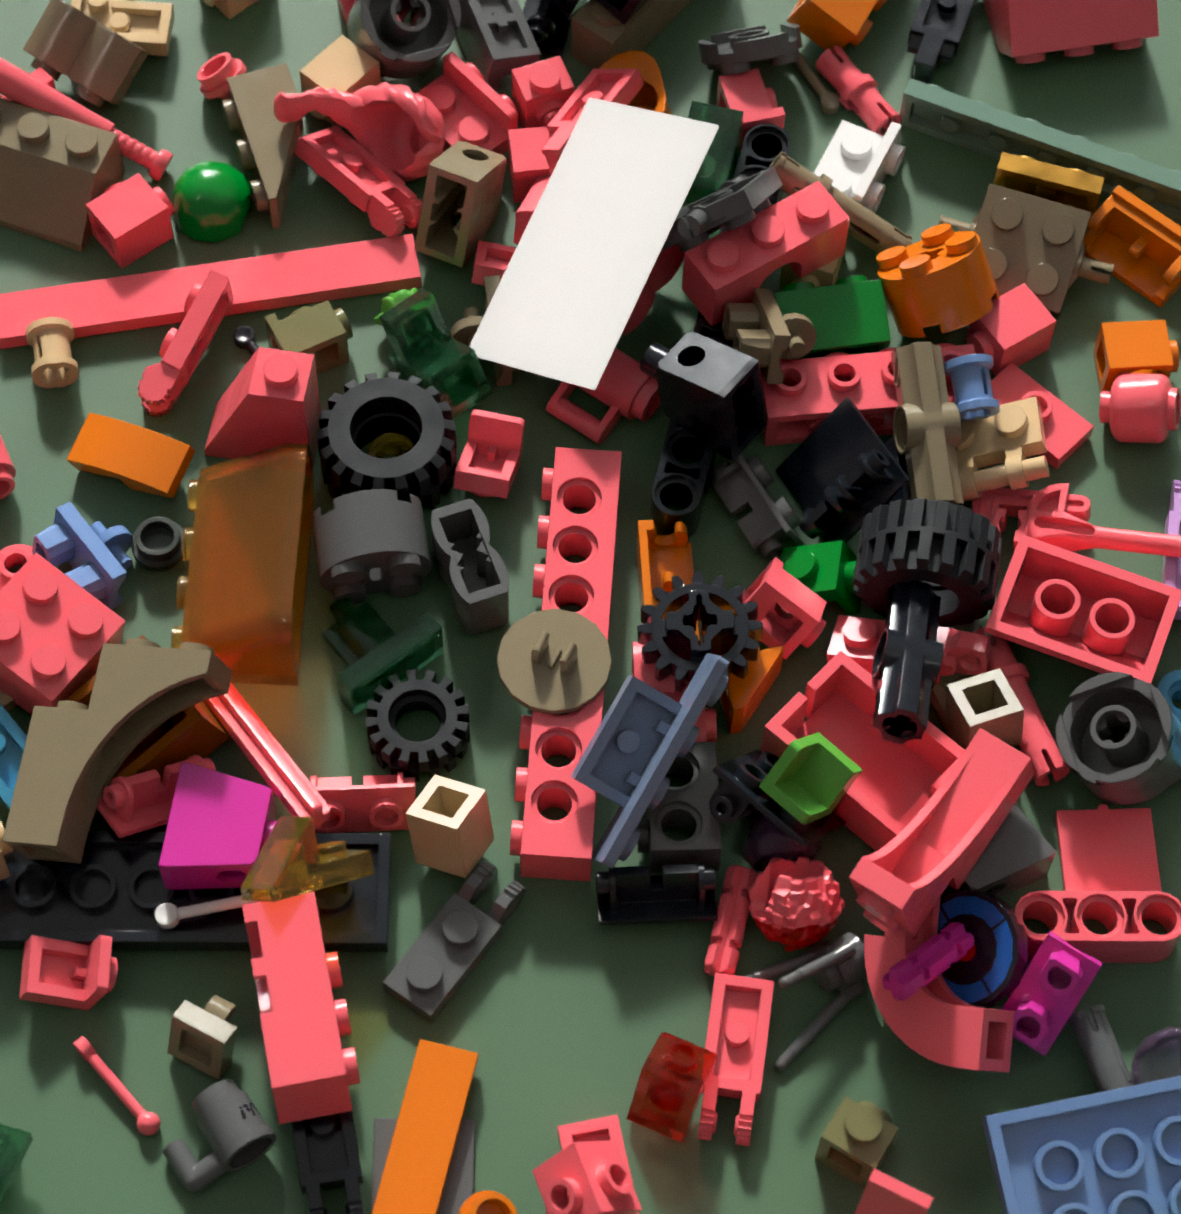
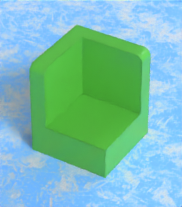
(810, 778)

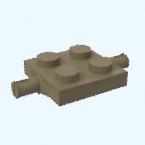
(1034, 244)

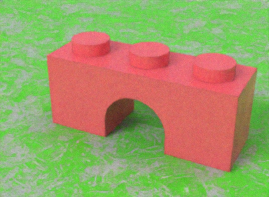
(797, 231)

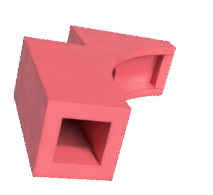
(944, 838)

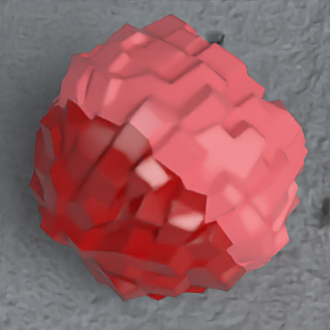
(795, 902)

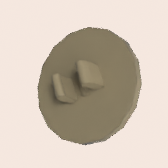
(554, 661)

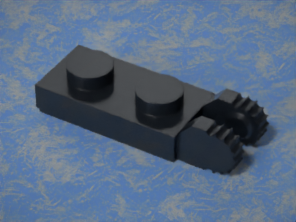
(328, 1159)

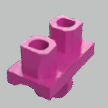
(1050, 992)

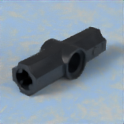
(907, 662)

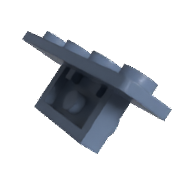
(638, 747)

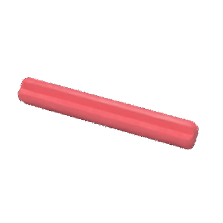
(268, 757)

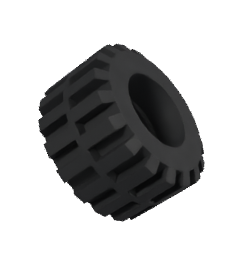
(383, 408)
(932, 545)

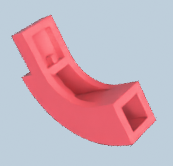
(934, 1018)

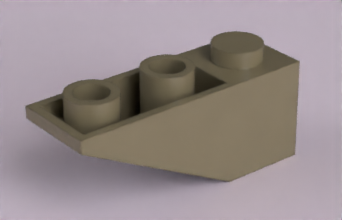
(265, 142)

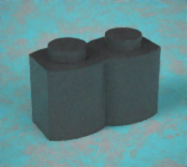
(470, 566)

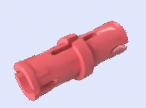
(856, 90)

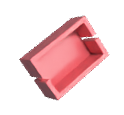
(894, 775)

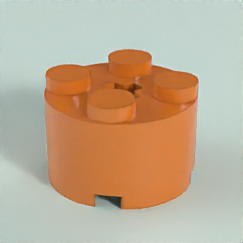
(937, 281)

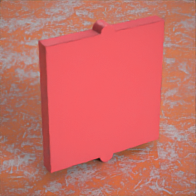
(1107, 849)

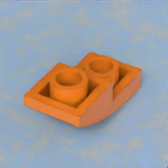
(132, 454)

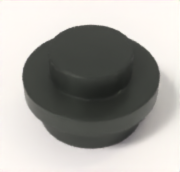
(158, 543)

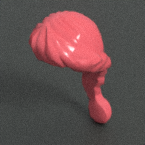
(384, 119)

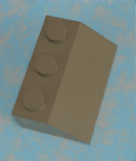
(52, 172)

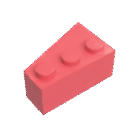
(298, 1009)

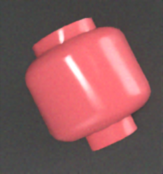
(1141, 408)

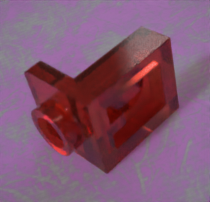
(671, 1086)

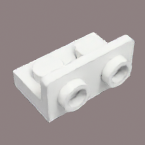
(861, 160)

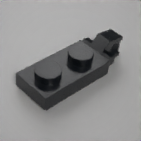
(937, 34)

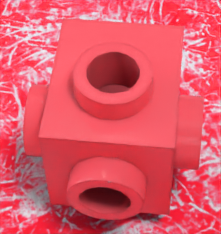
(587, 1181)

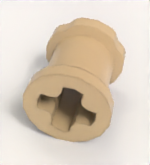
(52, 352)

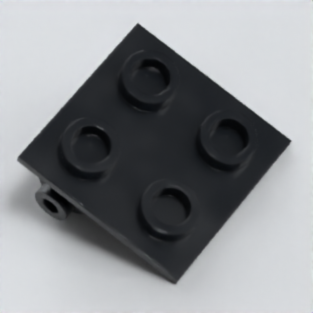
(841, 474)
(741, 796)

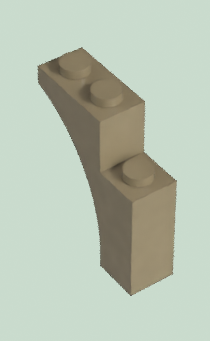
(80, 747)

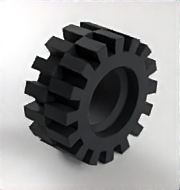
(418, 695)

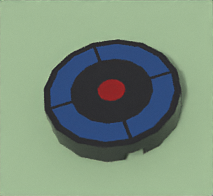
(999, 948)

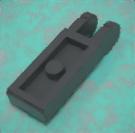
(452, 945)

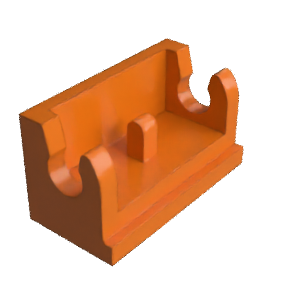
(1139, 243)
(661, 559)

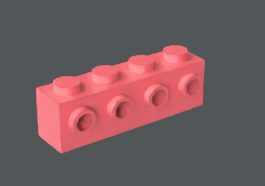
(820, 384)

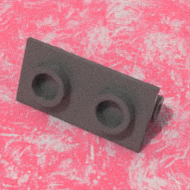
(771, 520)

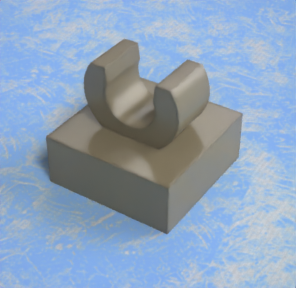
(204, 1036)

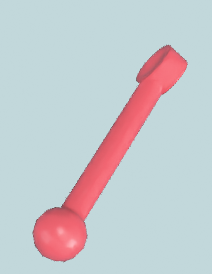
(147, 1122)

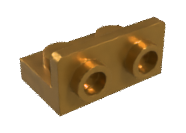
(1049, 181)

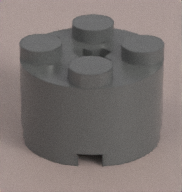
(400, 48)
(371, 545)
(1091, 745)

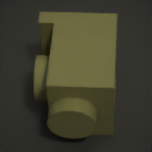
(313, 331)
(857, 1140)

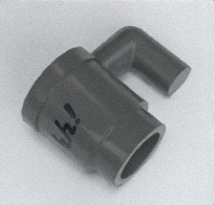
(231, 1128)

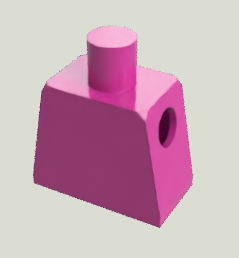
(214, 829)

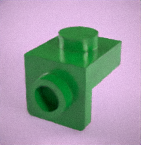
(826, 571)

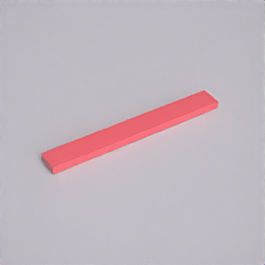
(255, 282)

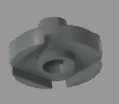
(736, 48)

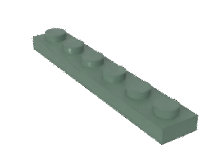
(994, 131)

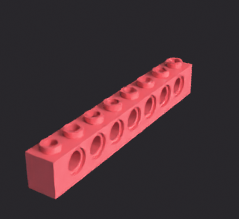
(590, 481)

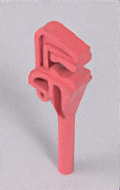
(1062, 521)

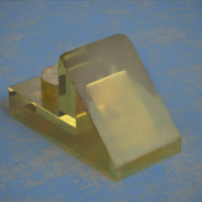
(296, 865)

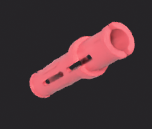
(1036, 738)

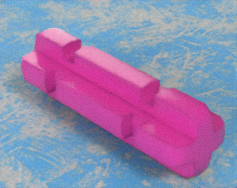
(928, 961)

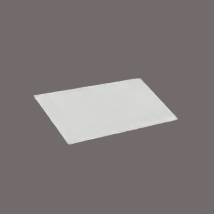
(592, 242)

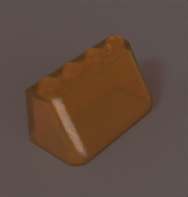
(249, 563)

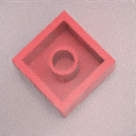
(50, 635)

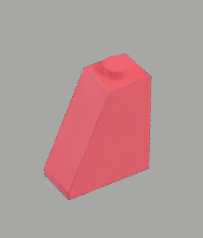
(267, 406)

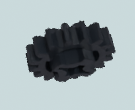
(727, 625)

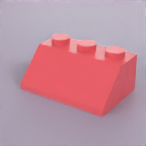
(1040, 26)
(1083, 610)

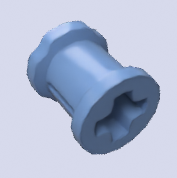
(972, 386)

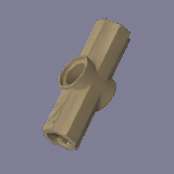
(926, 423)

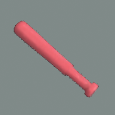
(34, 93)

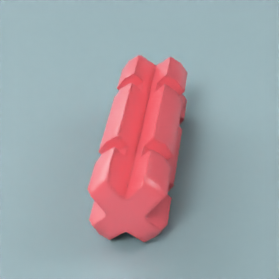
(731, 921)

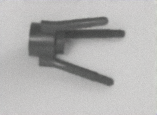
(834, 966)

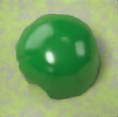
(211, 201)

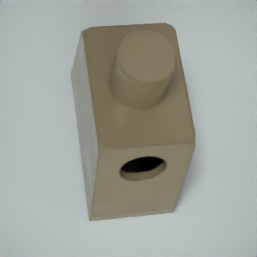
(463, 183)

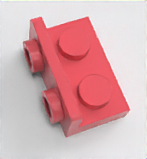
(471, 107)

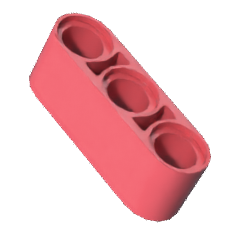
(1117, 910)

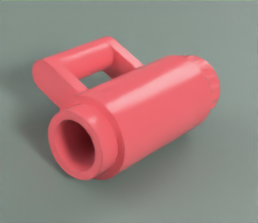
(621, 388)

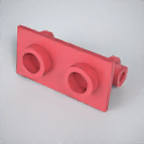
(141, 799)
(368, 807)

